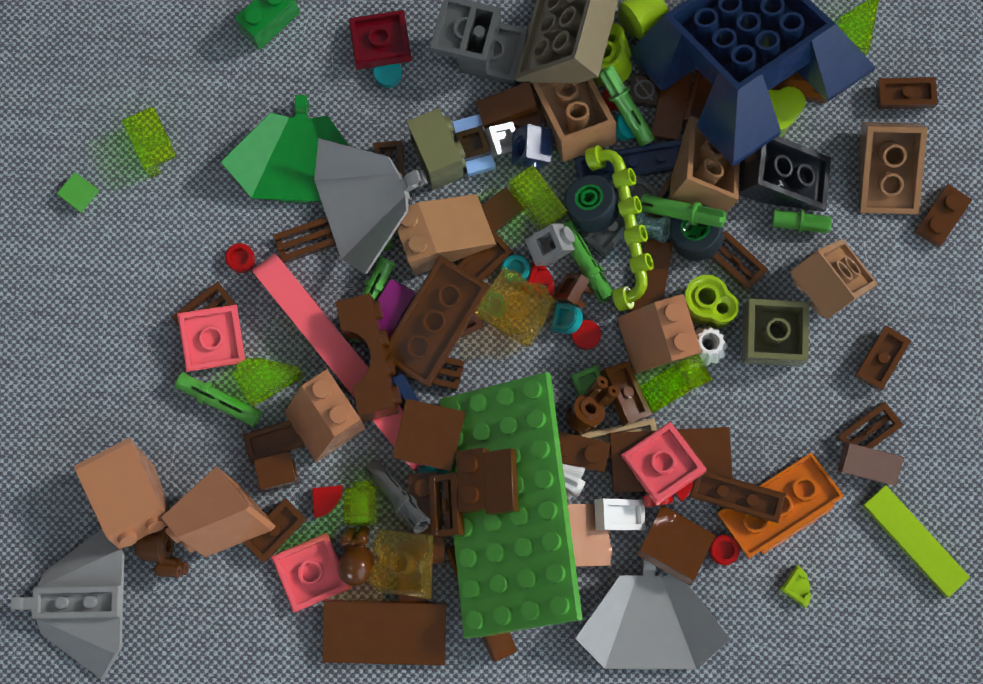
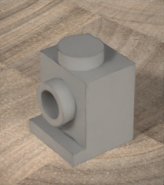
(550, 244)

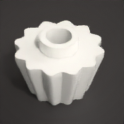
(717, 341)
(573, 480)

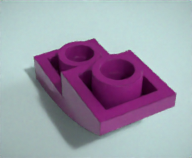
(394, 302)

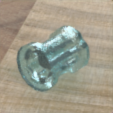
(654, 226)

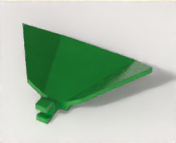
(281, 156)

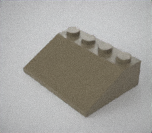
(566, 41)

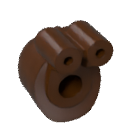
(589, 408)
(159, 549)
(356, 558)

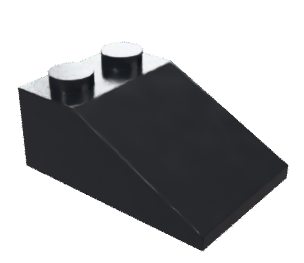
(786, 176)

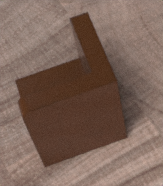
(276, 471)

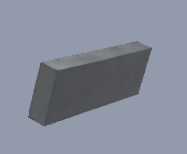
(605, 241)

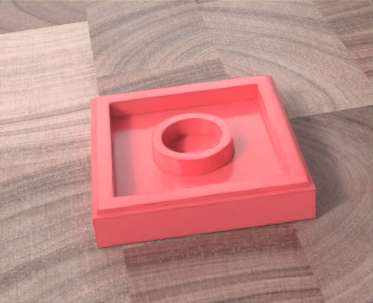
(211, 337)
(663, 463)
(309, 572)

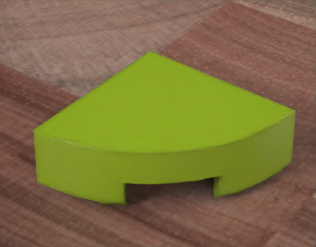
(797, 586)

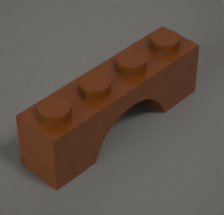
(375, 392)

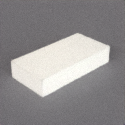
(619, 514)

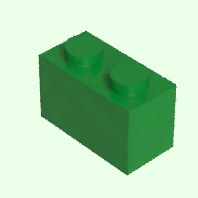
(265, 19)

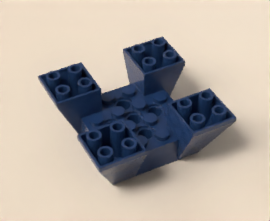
(744, 54)

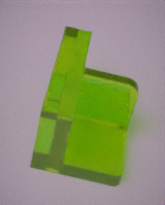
(149, 140)
(536, 198)

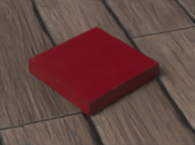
(380, 39)

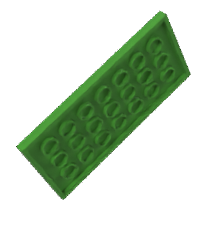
(517, 565)

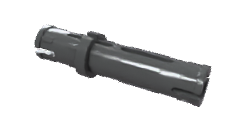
(403, 504)

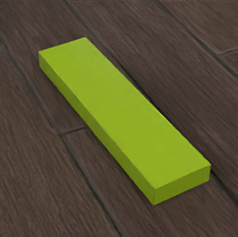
(916, 541)

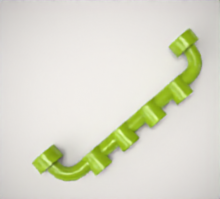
(633, 234)

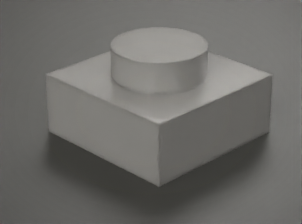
(500, 139)

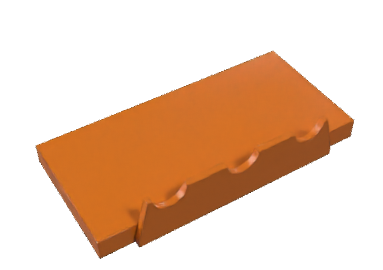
(808, 497)

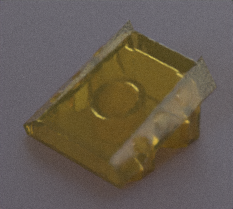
(516, 306)
(402, 564)

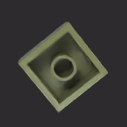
(436, 148)
(775, 332)

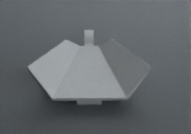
(362, 199)
(82, 603)
(651, 625)

